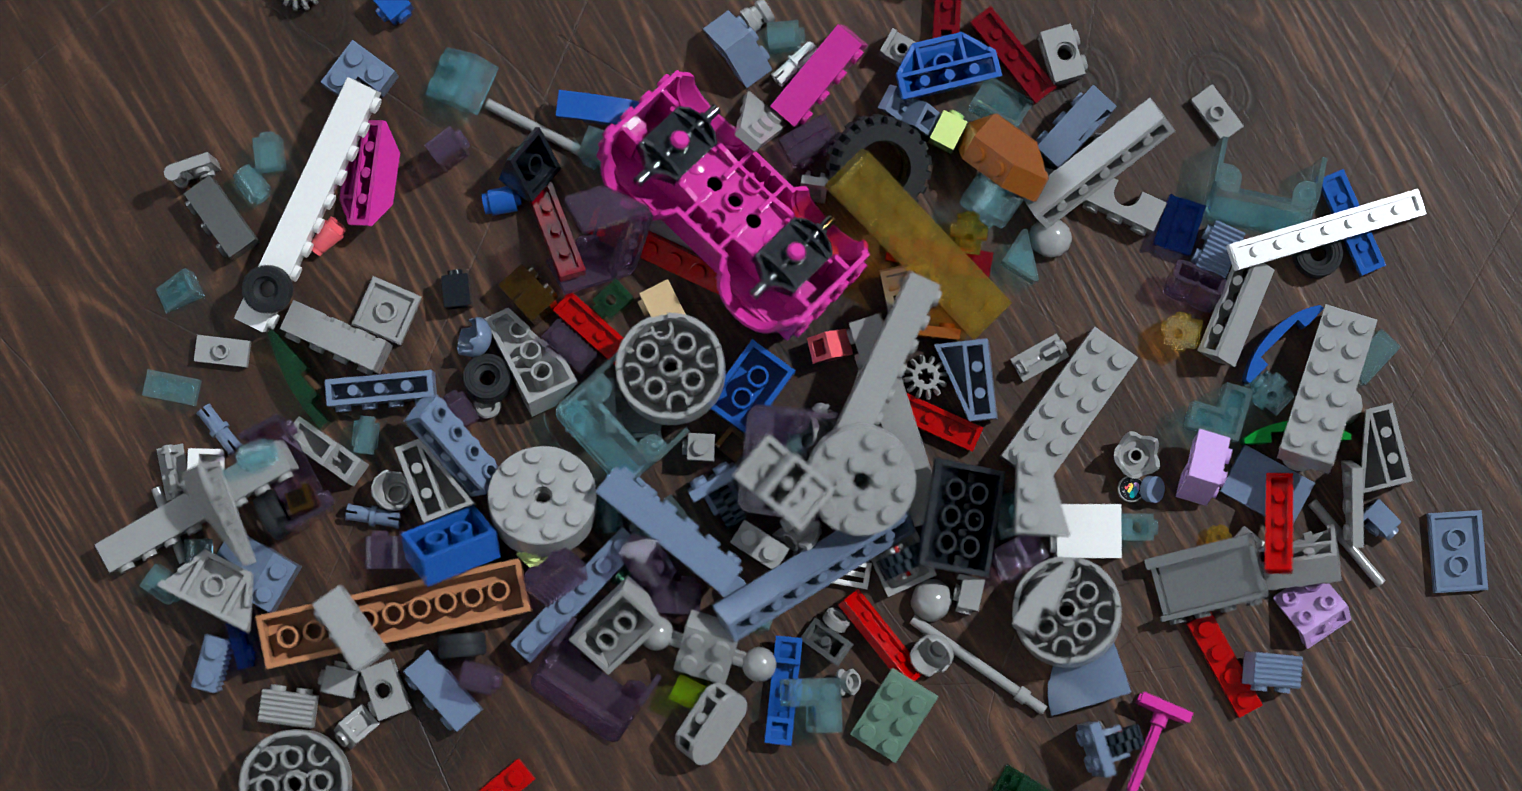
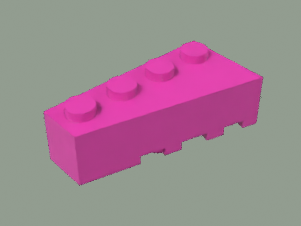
(818, 75)

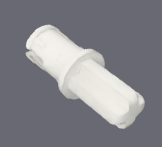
(794, 64)

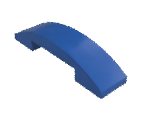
(1255, 363)
(781, 718)

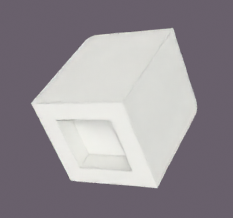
(198, 456)

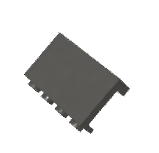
(1208, 578)

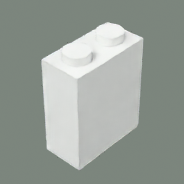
(1093, 532)

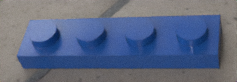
(1361, 247)

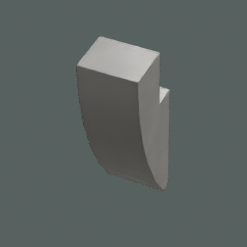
(329, 452)
(1043, 599)

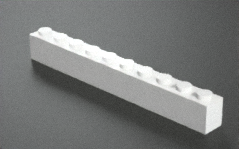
(315, 191)

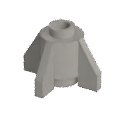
(796, 539)

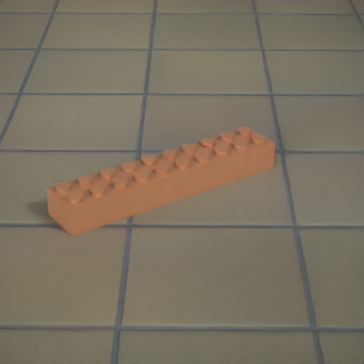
(401, 612)

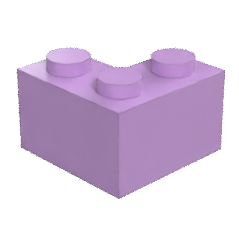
(1205, 467)

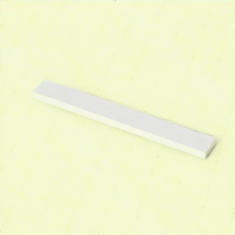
(1325, 230)

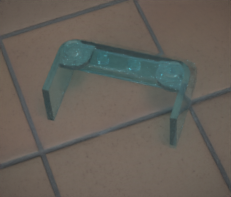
(1254, 209)
(602, 433)

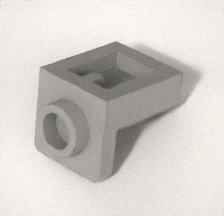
(355, 727)

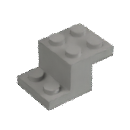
(784, 482)

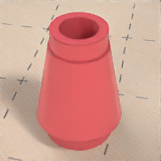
(328, 236)

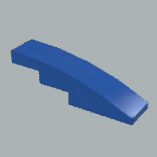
(592, 107)

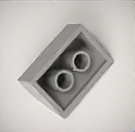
(616, 625)

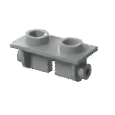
(1040, 357)
(172, 464)

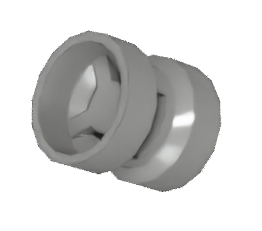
(757, 15)

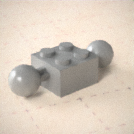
(709, 650)

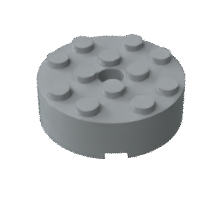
(677, 395)
(547, 476)
(889, 483)
(1091, 629)
(300, 754)

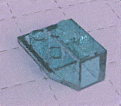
(462, 80)

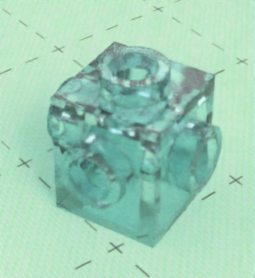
(1271, 392)

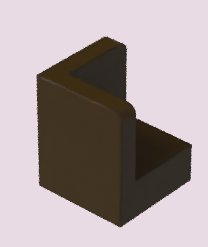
(732, 443)
(301, 501)

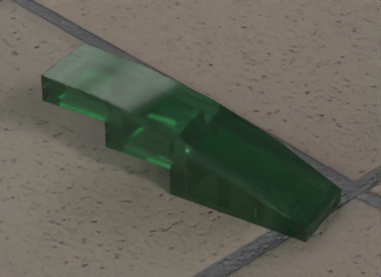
(294, 371)

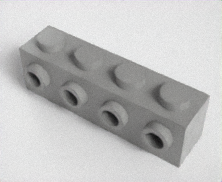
(1235, 314)

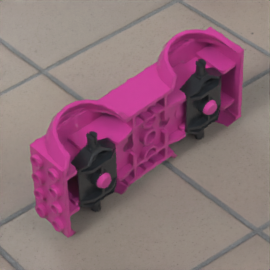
(767, 274)

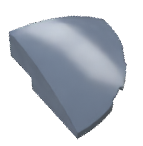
(1087, 684)

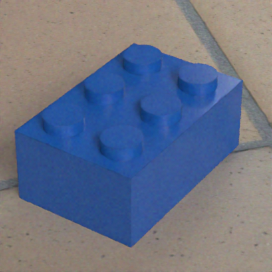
(751, 381)
(450, 545)

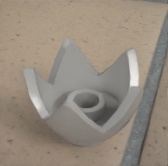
(1148, 450)

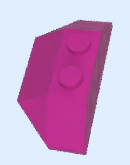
(371, 176)

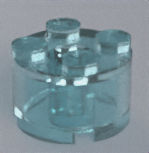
(990, 201)

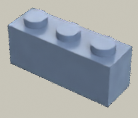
(442, 691)

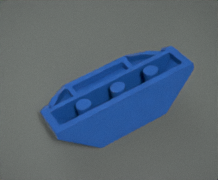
(945, 65)

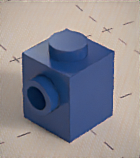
(394, 10)

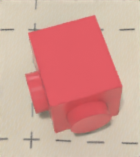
(829, 346)

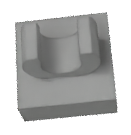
(815, 186)

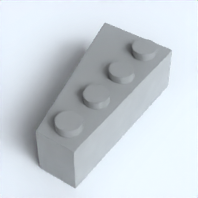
(336, 337)

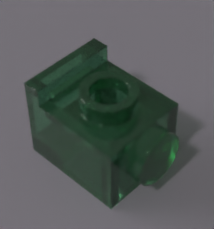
(622, 296)

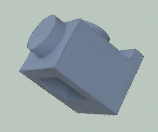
(1380, 520)

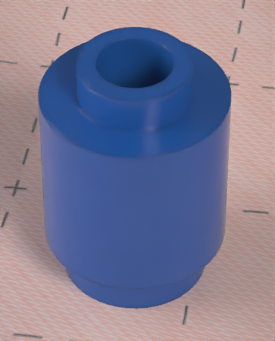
(501, 201)

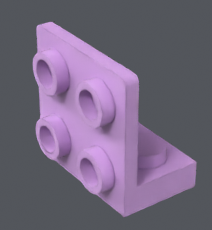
(1313, 610)

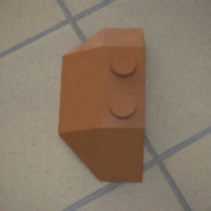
(1004, 155)

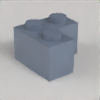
(739, 47)
(361, 66)

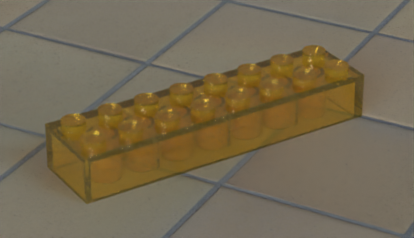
(917, 242)

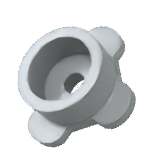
(849, 681)

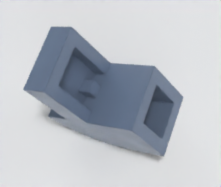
(911, 111)

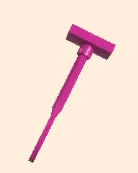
(1162, 712)

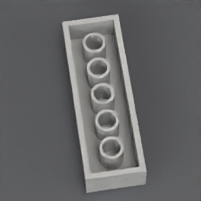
(1327, 389)
(1072, 400)

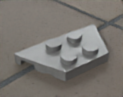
(215, 588)

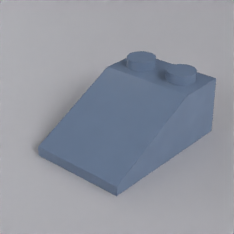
(271, 573)

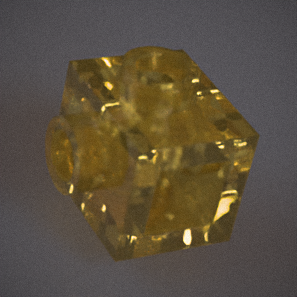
(968, 232)
(1190, 327)

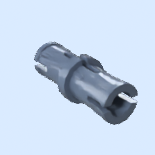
(219, 429)
(373, 516)

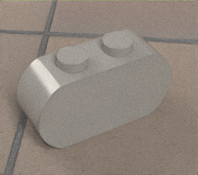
(711, 723)

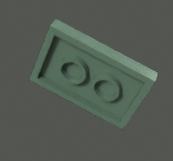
(894, 715)

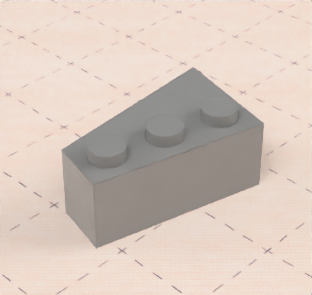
(1383, 450)
(1037, 499)
(349, 628)

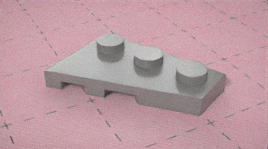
(757, 122)
(1353, 503)

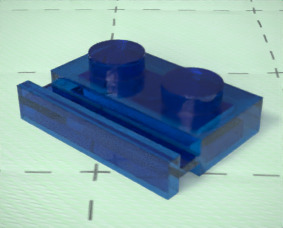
(1179, 225)
(241, 647)

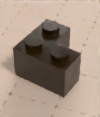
(529, 294)

